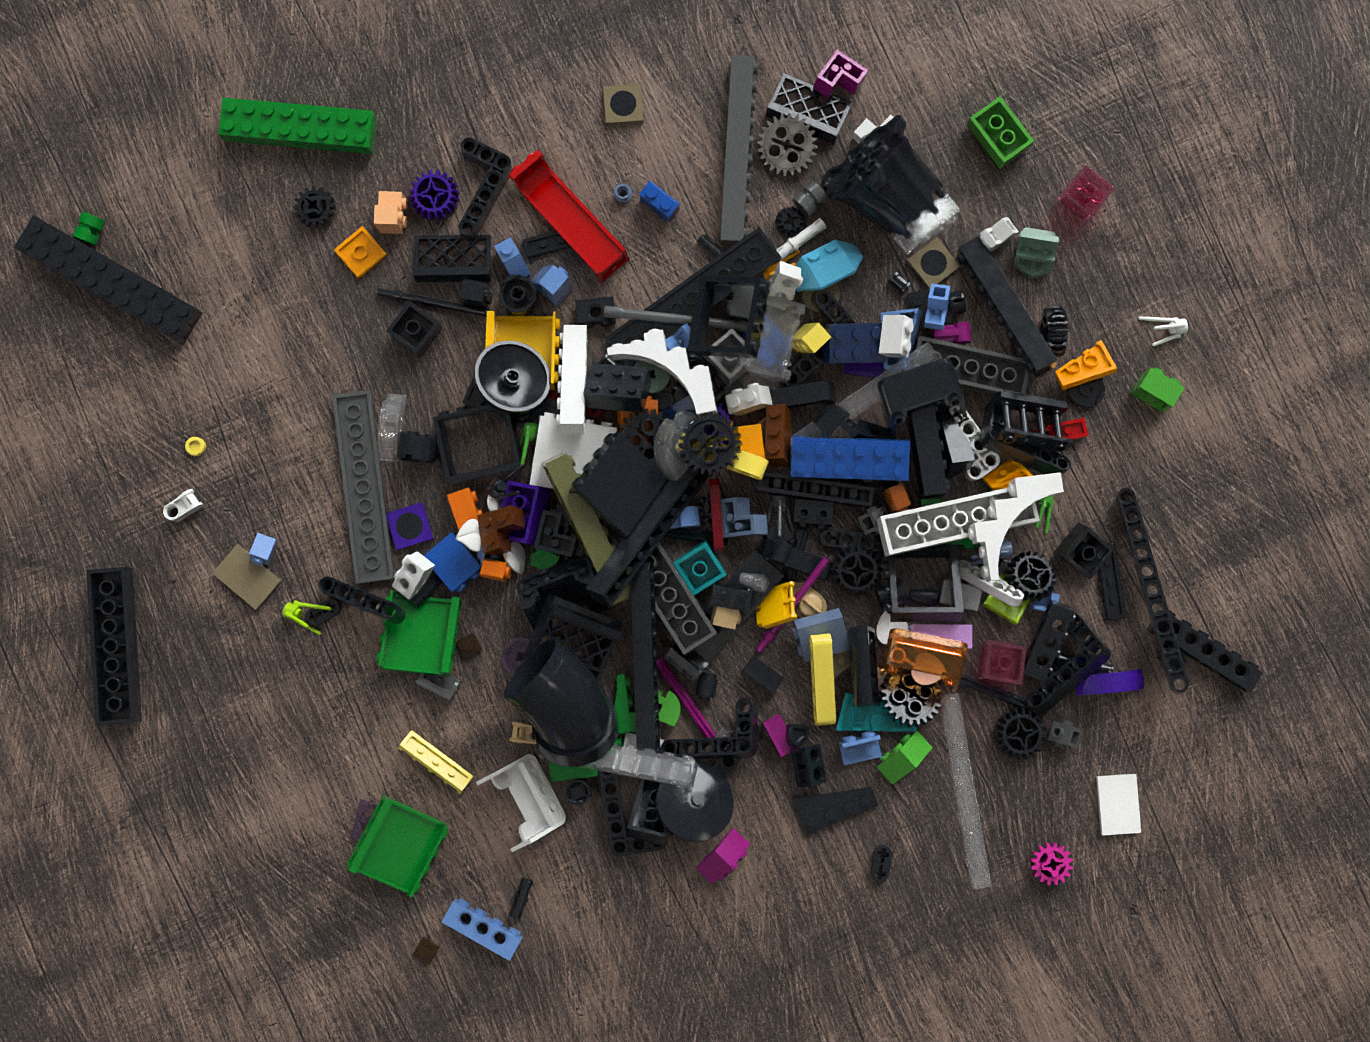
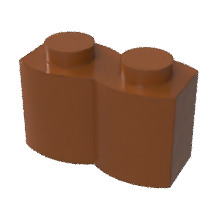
(897, 498)

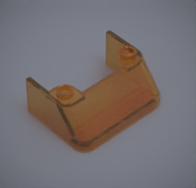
(924, 654)

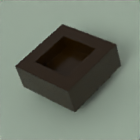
(469, 645)
(426, 950)

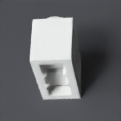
(785, 281)
(412, 574)

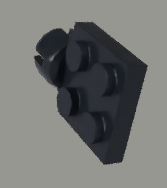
(920, 300)

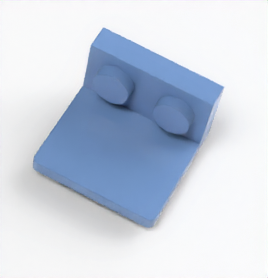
(860, 748)

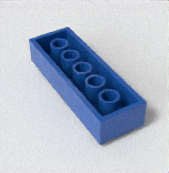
(850, 458)

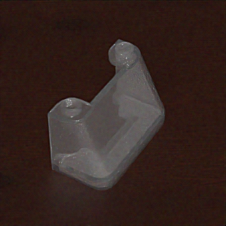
(776, 340)

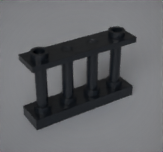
(1040, 407)

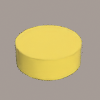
(195, 446)

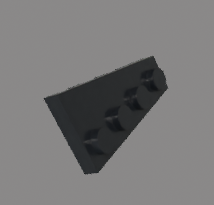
(829, 808)

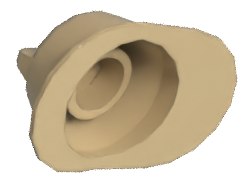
(810, 604)

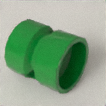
(88, 229)

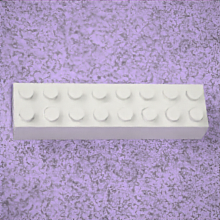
(942, 522)

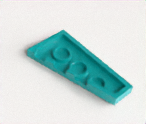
(868, 718)

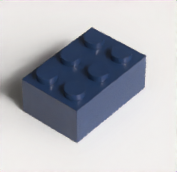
(853, 343)

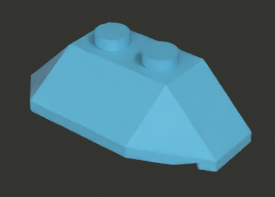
(828, 265)

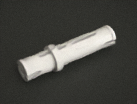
(793, 244)

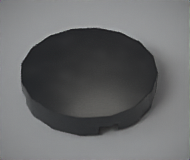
(1087, 394)

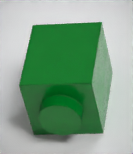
(543, 560)

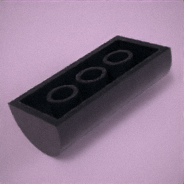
(863, 666)

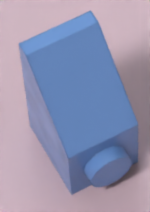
(511, 258)

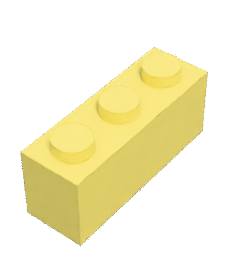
(810, 338)

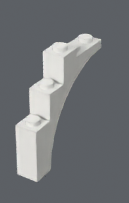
(675, 362)
(1004, 511)

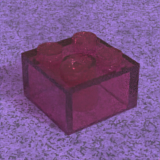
(1086, 193)
(1002, 663)

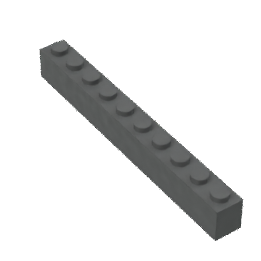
(737, 149)

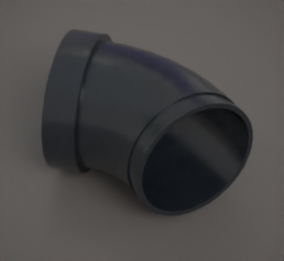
(565, 705)

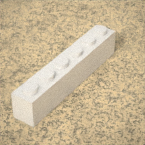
(573, 379)

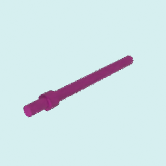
(770, 634)

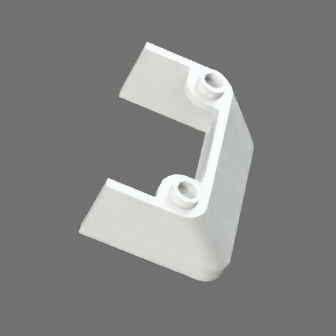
(533, 797)

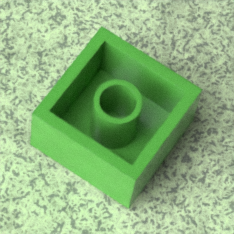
(1157, 389)

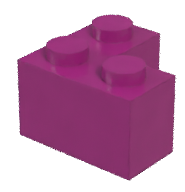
(840, 71)
(724, 857)

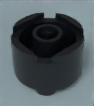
(529, 295)
(417, 447)

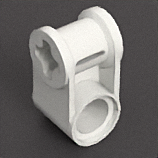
(186, 505)

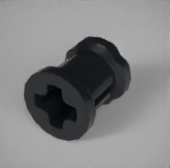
(899, 282)

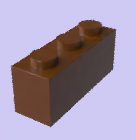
(778, 435)

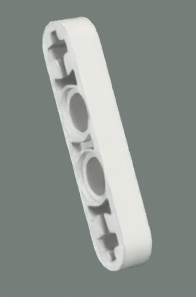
(1005, 593)

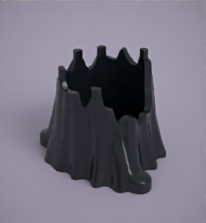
(885, 179)

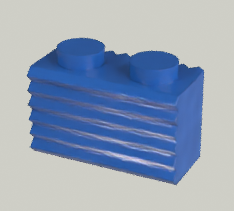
(659, 201)

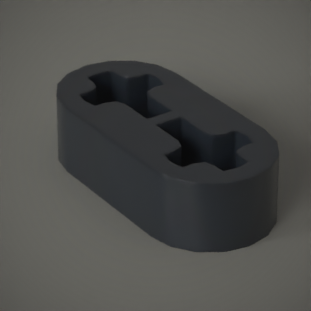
(325, 615)
(885, 864)

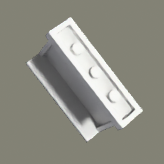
(551, 443)

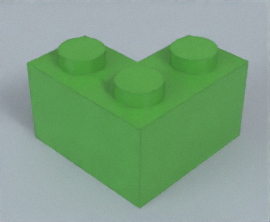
(904, 757)

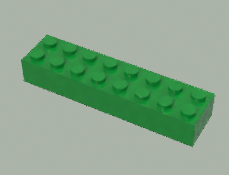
(297, 125)

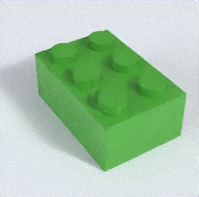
(1000, 132)

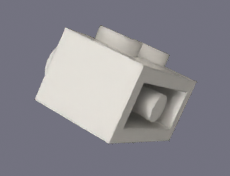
(896, 336)
(748, 400)

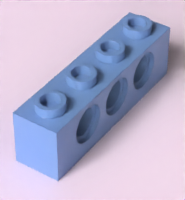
(471, 930)

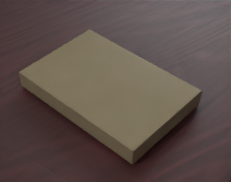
(245, 578)

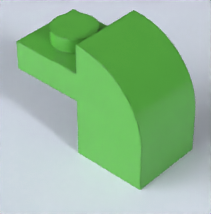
(670, 708)

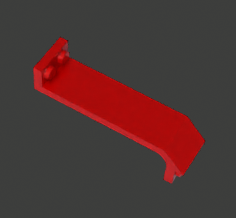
(568, 216)

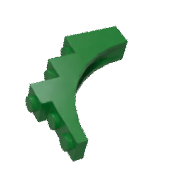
(626, 724)

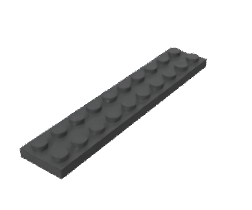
(363, 487)

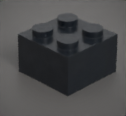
(414, 329)

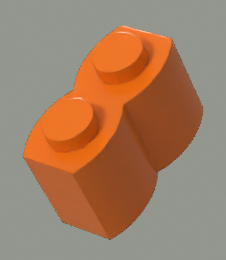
(495, 570)

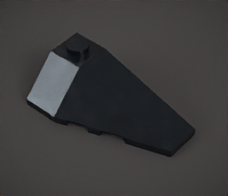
(957, 447)

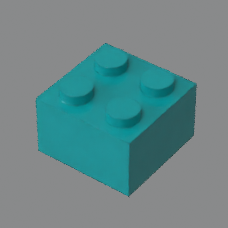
(699, 567)

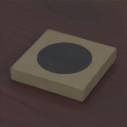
(623, 104)
(933, 263)

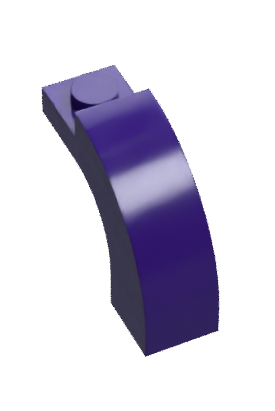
(1111, 682)

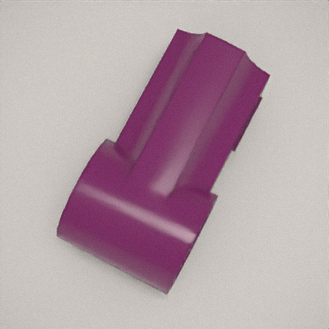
(957, 333)

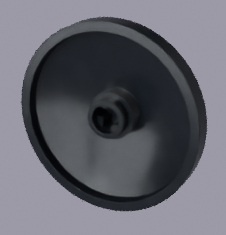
(511, 377)
(698, 811)

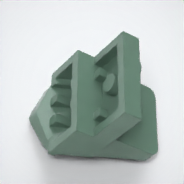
(1035, 252)

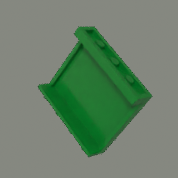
(424, 639)
(397, 845)

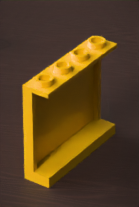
(533, 331)

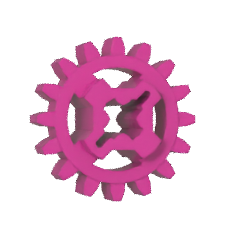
(1048, 856)

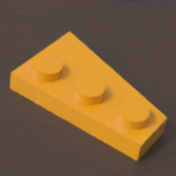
(1088, 367)

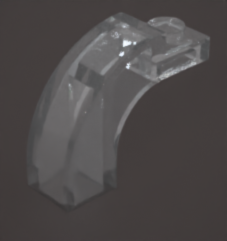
(390, 426)
(666, 445)

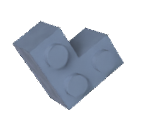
(738, 521)

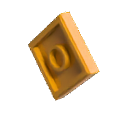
(360, 252)

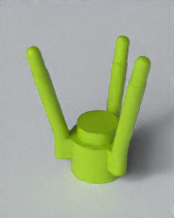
(294, 613)

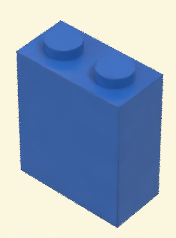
(453, 563)

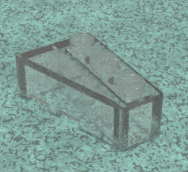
(928, 224)

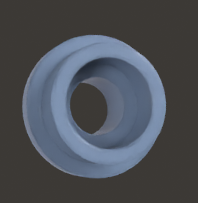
(622, 187)

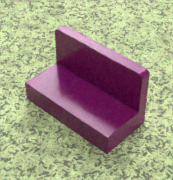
(777, 731)

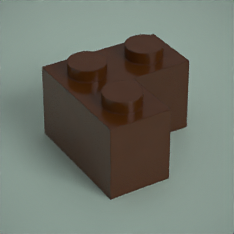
(495, 529)

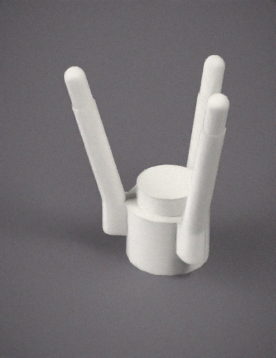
(1175, 327)

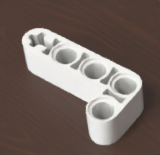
(981, 455)

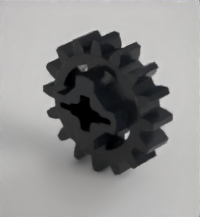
(321, 199)

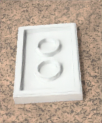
(1118, 804)

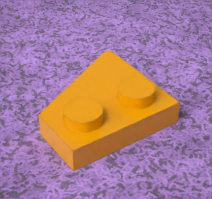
(1001, 476)

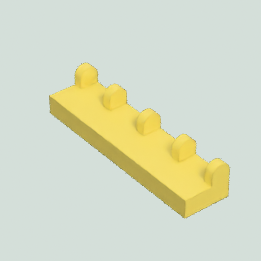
(436, 761)

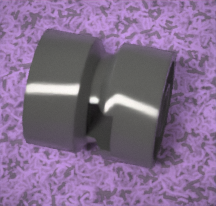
(812, 197)

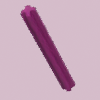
(685, 699)

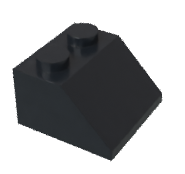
(1084, 550)

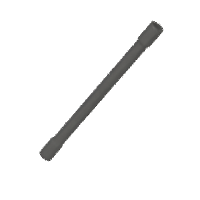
(619, 312)

